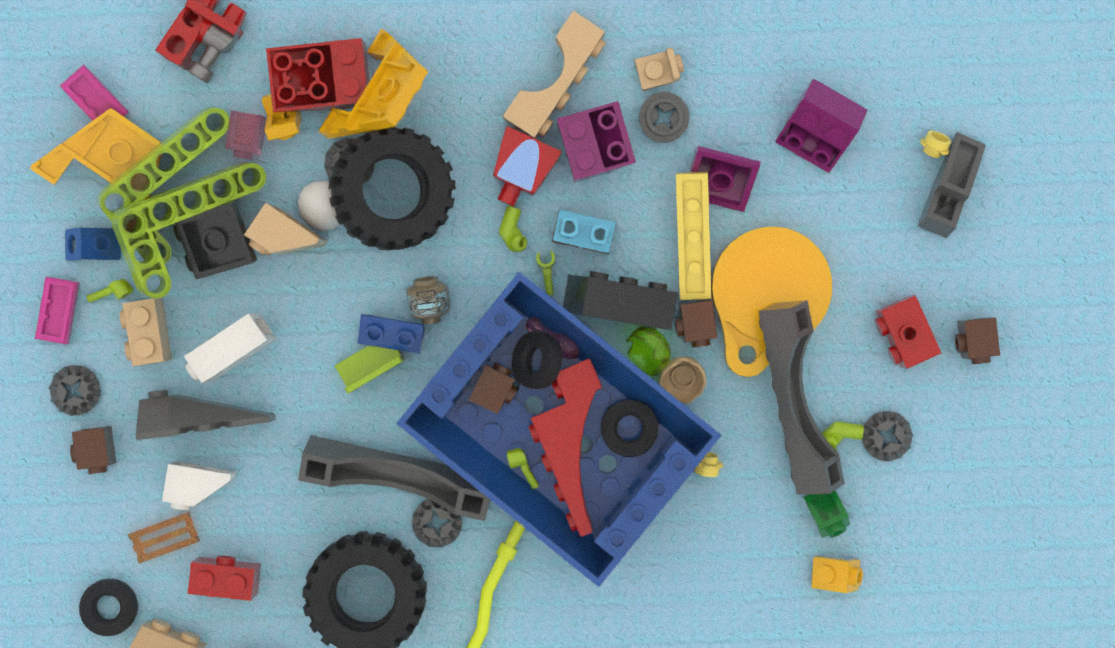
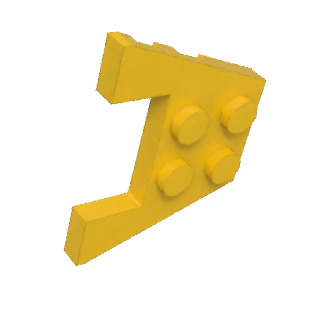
(386, 94)
(106, 147)

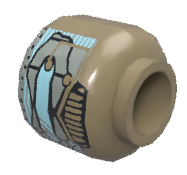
(428, 299)

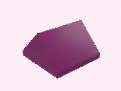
(728, 176)

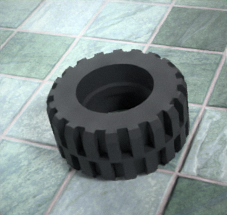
(434, 188)
(374, 551)

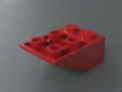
(317, 75)

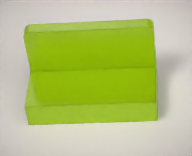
(367, 365)

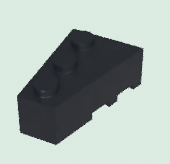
(620, 300)

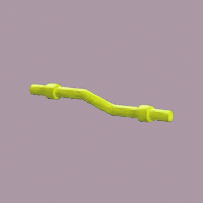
(506, 552)

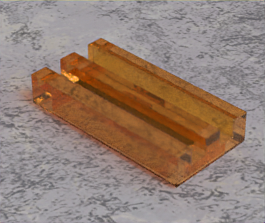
(139, 546)

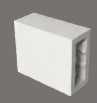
(229, 348)

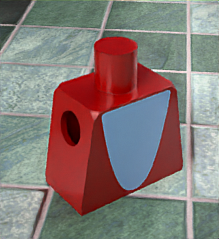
(522, 165)

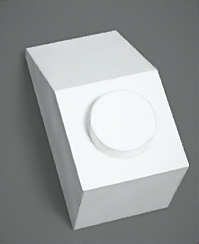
(192, 483)

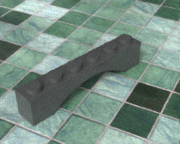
(812, 459)
(341, 463)

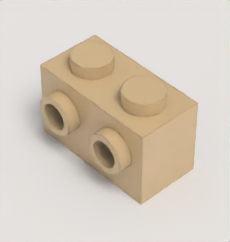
(145, 331)

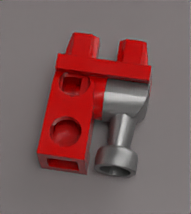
(197, 25)

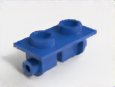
(390, 333)

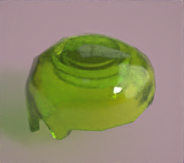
(649, 350)

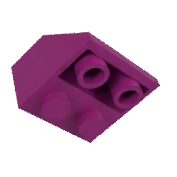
(821, 125)
(596, 141)

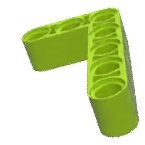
(155, 176)
(175, 212)

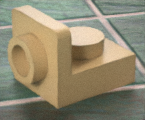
(659, 69)

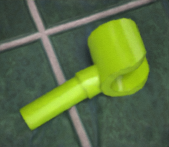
(547, 272)
(119, 288)
(517, 458)

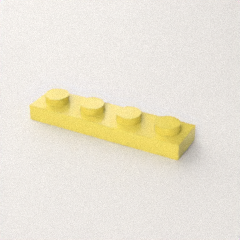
(693, 235)

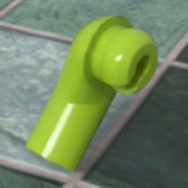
(510, 232)
(839, 430)

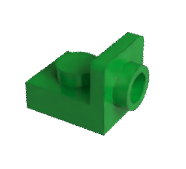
(828, 513)

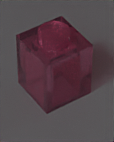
(245, 134)

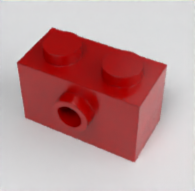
(907, 332)
(224, 578)

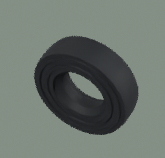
(550, 363)
(643, 442)
(90, 615)

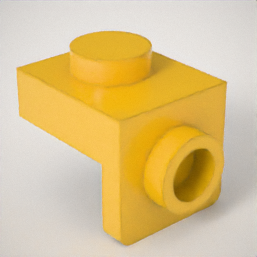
(280, 124)
(836, 574)

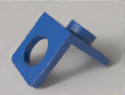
(92, 244)

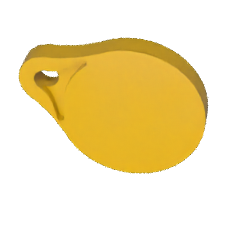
(763, 270)

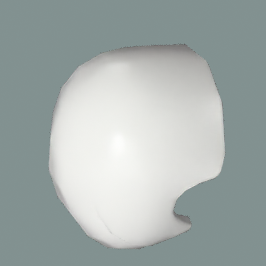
(316, 207)

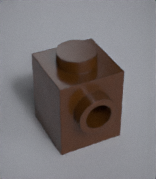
(696, 323)
(977, 339)
(494, 388)
(93, 449)

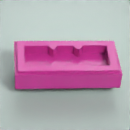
(91, 94)
(57, 310)

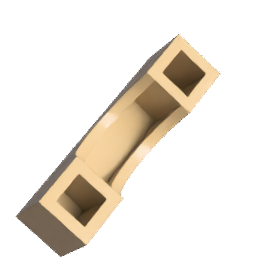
(578, 42)

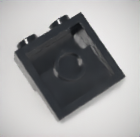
(215, 241)

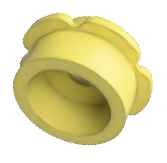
(935, 144)
(709, 465)

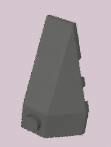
(178, 414)

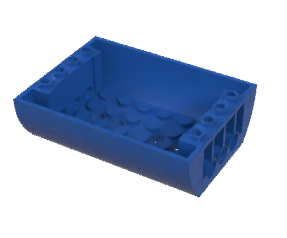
(477, 440)

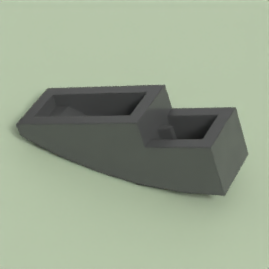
(952, 186)

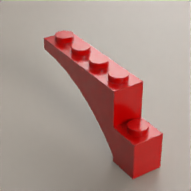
(562, 435)

